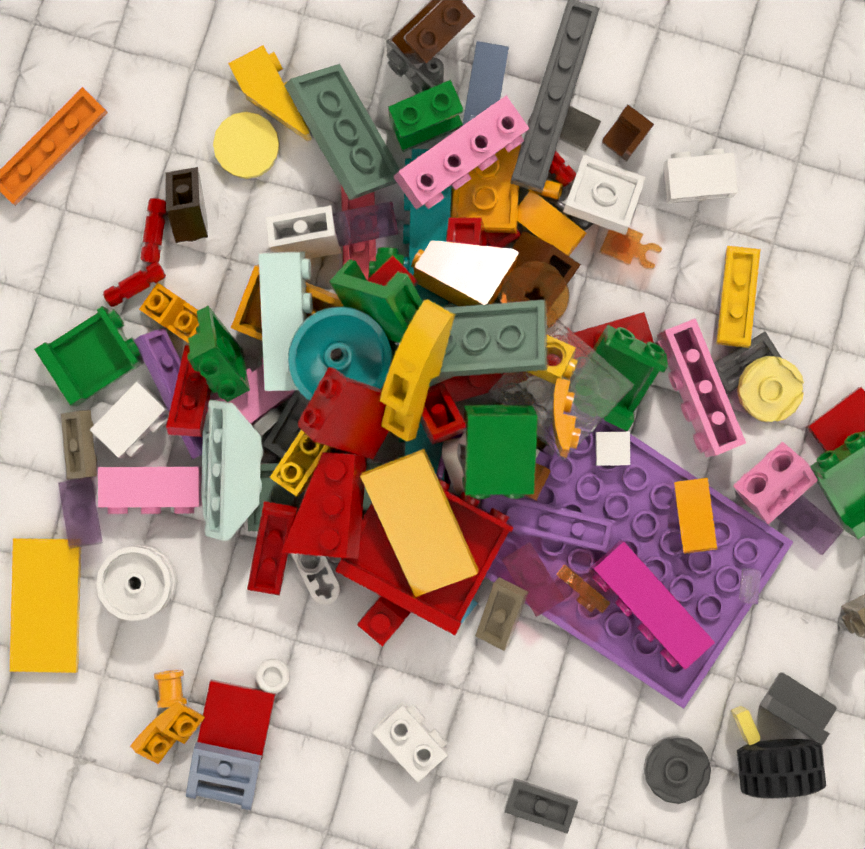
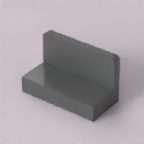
(799, 707)

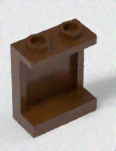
(431, 29)

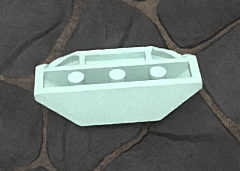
(229, 470)

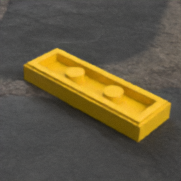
(738, 296)

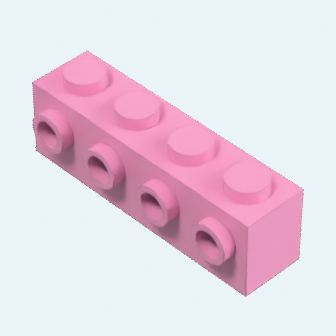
(462, 152)
(700, 389)

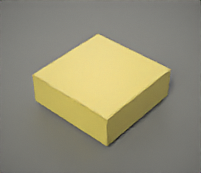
(746, 725)

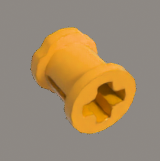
(170, 688)

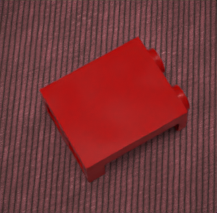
(345, 415)

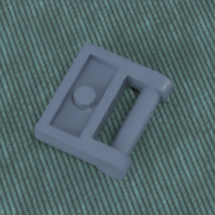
(225, 768)

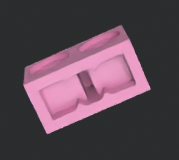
(775, 482)

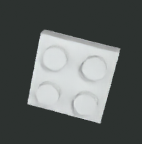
(604, 194)

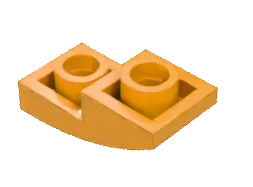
(549, 223)
(171, 312)
(563, 425)
(695, 515)
(170, 726)

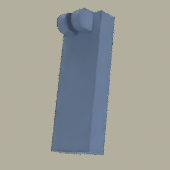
(485, 78)

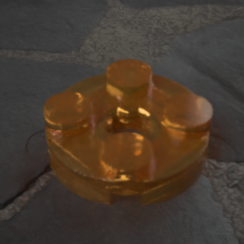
(541, 276)

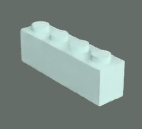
(282, 311)

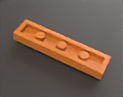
(50, 145)

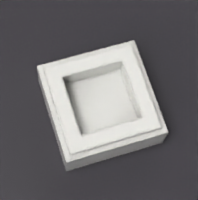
(612, 448)

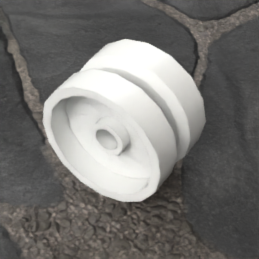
(117, 579)

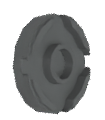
(677, 769)

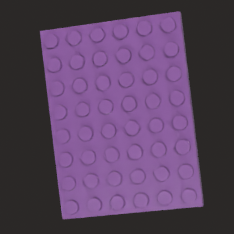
(647, 519)

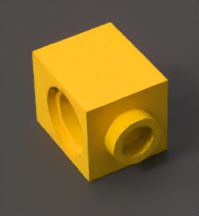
(565, 368)

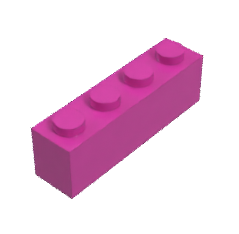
(652, 605)

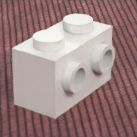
(700, 176)
(304, 231)
(131, 421)
(411, 740)

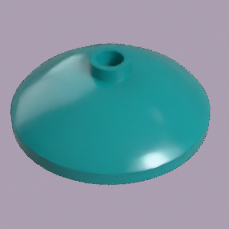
(361, 341)

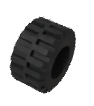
(781, 768)

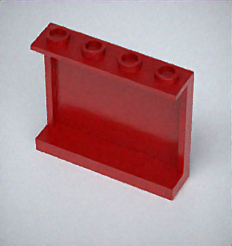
(444, 607)

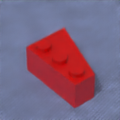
(331, 509)

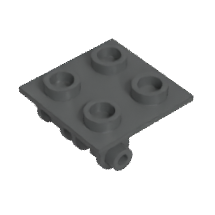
(423, 78)

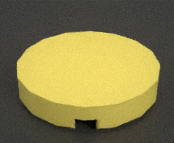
(246, 145)
(770, 389)

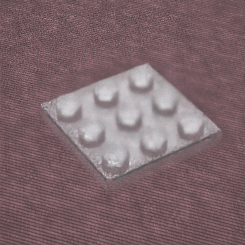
(595, 384)

